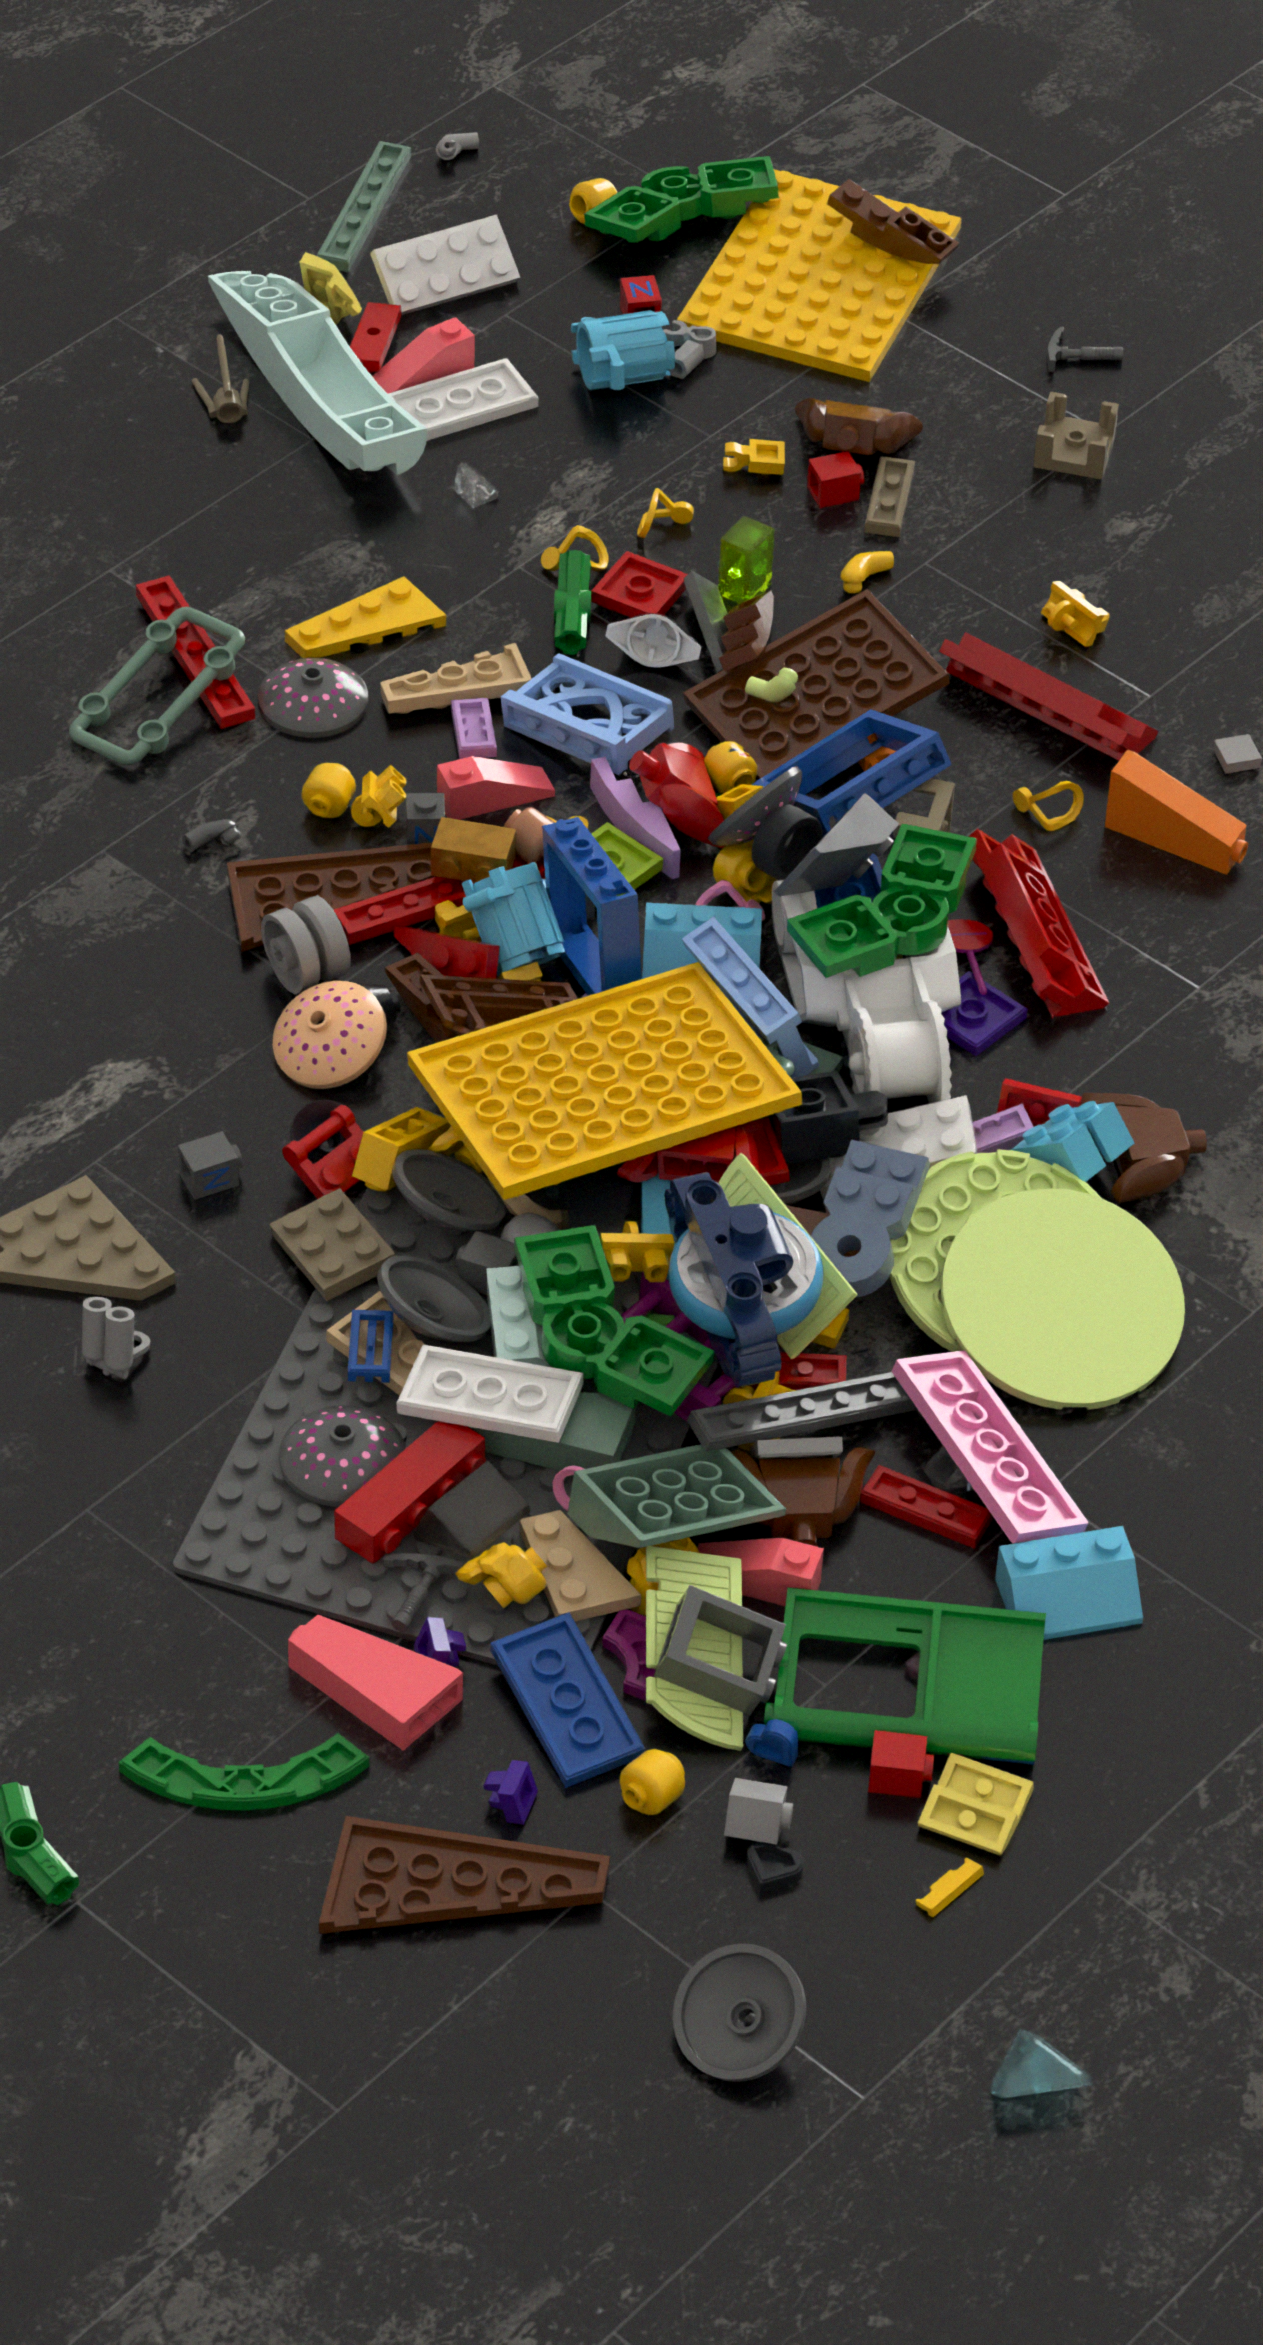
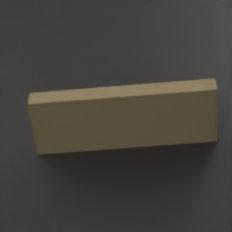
(889, 496)

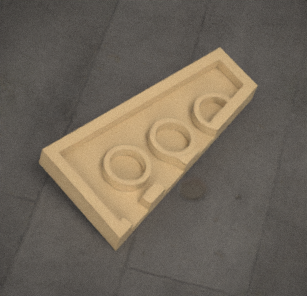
(481, 678)

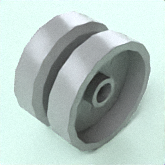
(305, 944)

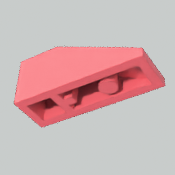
(430, 356)
(489, 785)
(772, 1566)

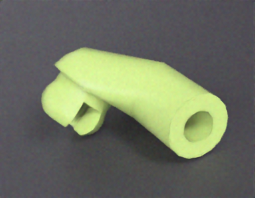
(774, 690)

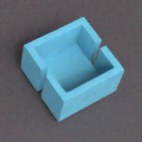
(1076, 1137)

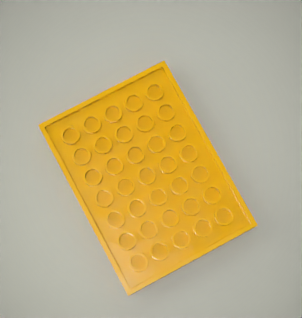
(807, 286)
(603, 1080)

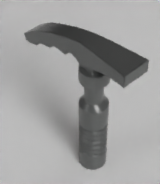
(1084, 353)
(433, 1567)

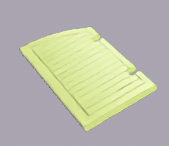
(746, 1186)
(708, 1643)

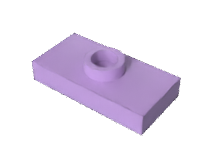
(473, 728)
(1001, 1130)

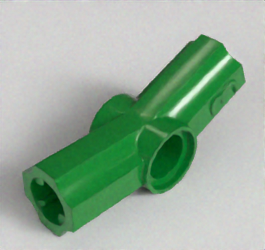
(572, 602)
(27, 1849)

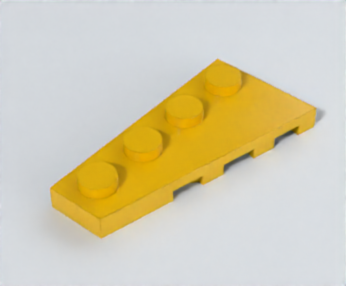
(366, 619)

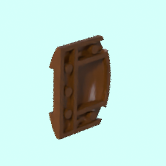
(478, 1003)

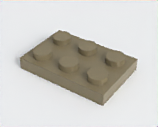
(332, 1244)

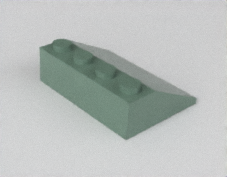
(668, 1497)

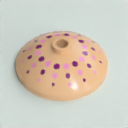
(339, 1046)

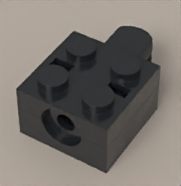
(826, 1118)

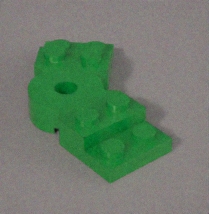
(677, 195)
(908, 917)
(573, 1301)

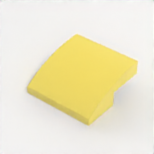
(976, 1804)

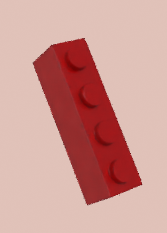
(400, 1493)

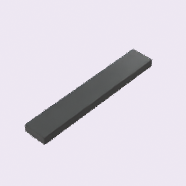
(799, 1411)

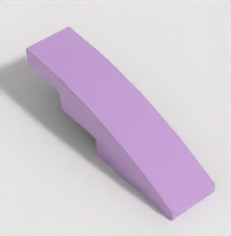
(636, 819)

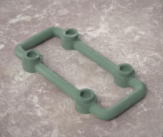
(161, 639)

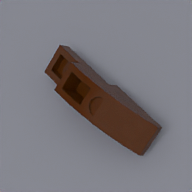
(897, 233)

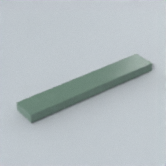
(364, 205)

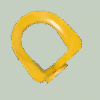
(680, 512)
(551, 555)
(1026, 801)

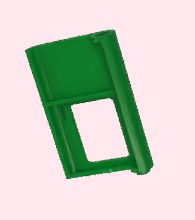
(973, 1676)

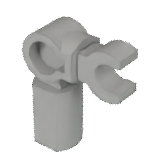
(695, 344)

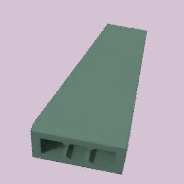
(593, 1436)

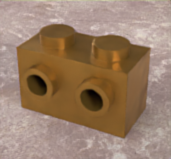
(471, 849)

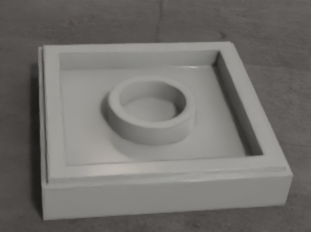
(796, 1448)

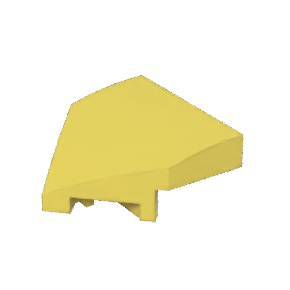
(328, 287)

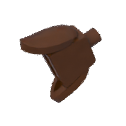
(856, 427)
(1159, 1146)
(810, 1492)

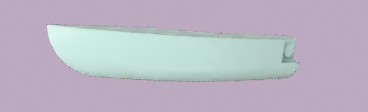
(318, 372)

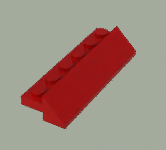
(1046, 697)
(1038, 925)

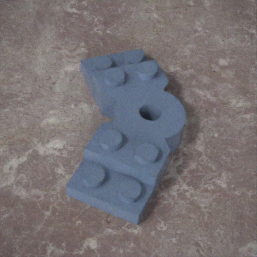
(867, 1207)

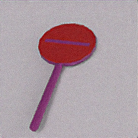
(969, 938)

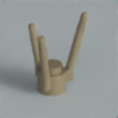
(227, 403)

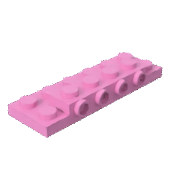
(989, 1446)

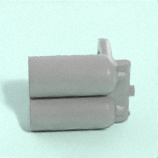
(110, 1337)

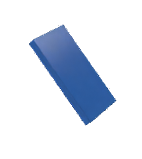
(567, 1699)

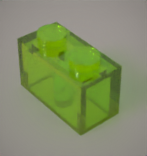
(746, 560)

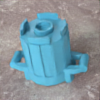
(623, 349)
(516, 915)

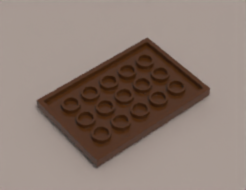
(844, 666)

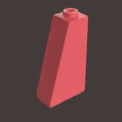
(374, 1679)

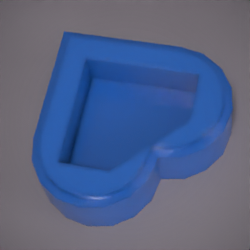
(774, 1741)

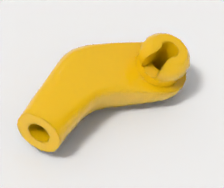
(862, 566)

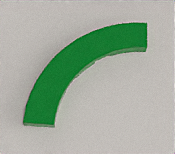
(248, 1785)

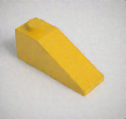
(387, 1140)

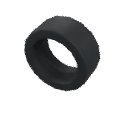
(774, 834)

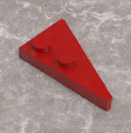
(451, 954)

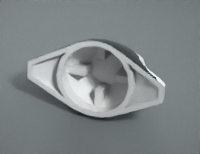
(653, 640)

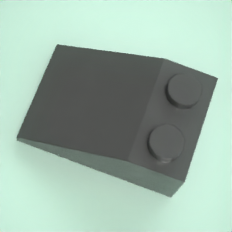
(843, 849)

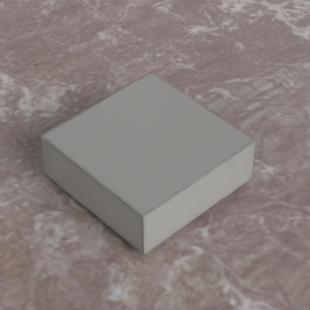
(1237, 753)

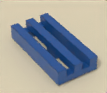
(368, 1369)

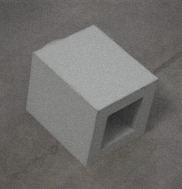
(757, 1811)

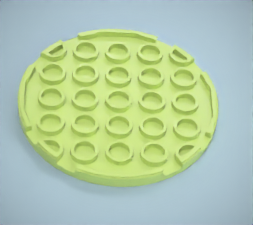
(947, 1200)
(1062, 1298)

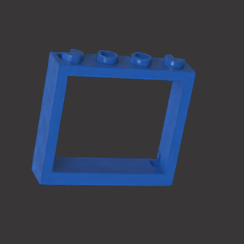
(882, 782)
(580, 866)

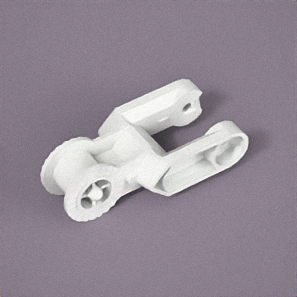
(885, 1016)

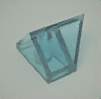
(1035, 2068)

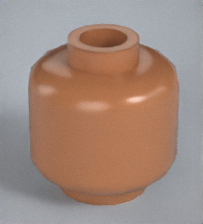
(528, 833)

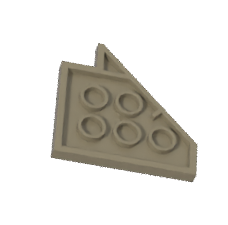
(79, 1245)

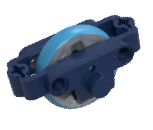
(739, 1275)

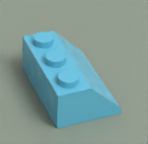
(669, 923)
(1076, 1579)

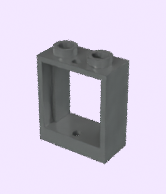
(710, 1680)

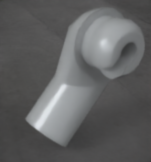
(453, 144)

